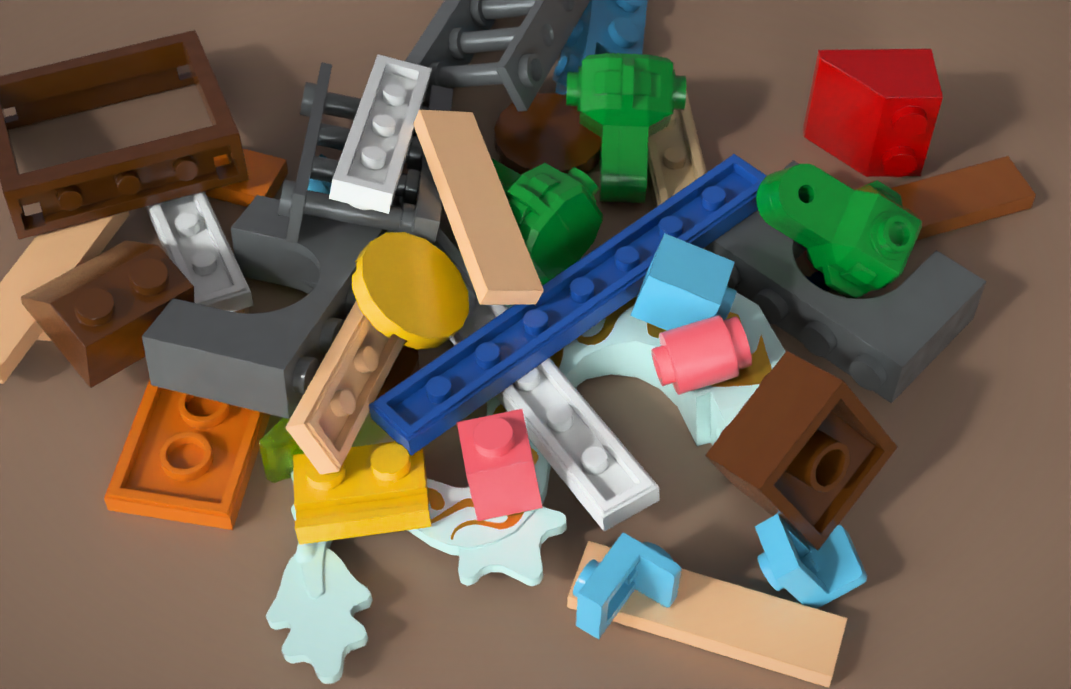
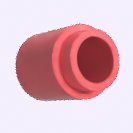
(701, 353)

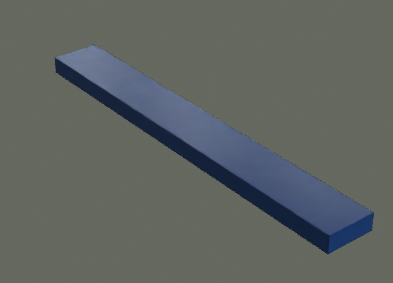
(568, 307)

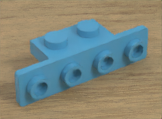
(602, 29)

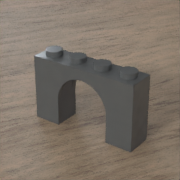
(875, 339)
(267, 356)

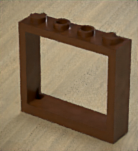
(127, 176)

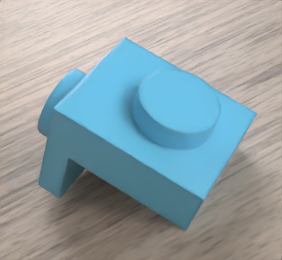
(626, 567)
(809, 573)

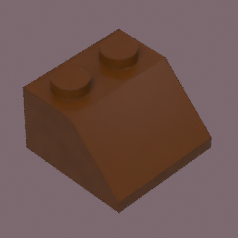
(107, 306)
(803, 448)

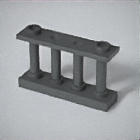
(464, 29)
(417, 188)

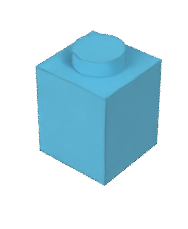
(684, 286)

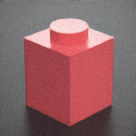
(499, 464)

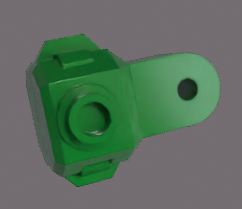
(624, 104)
(553, 214)
(849, 234)

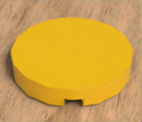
(410, 290)

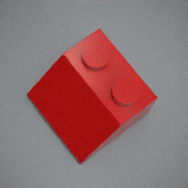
(875, 108)

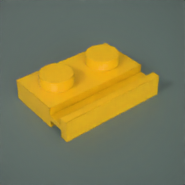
(371, 494)

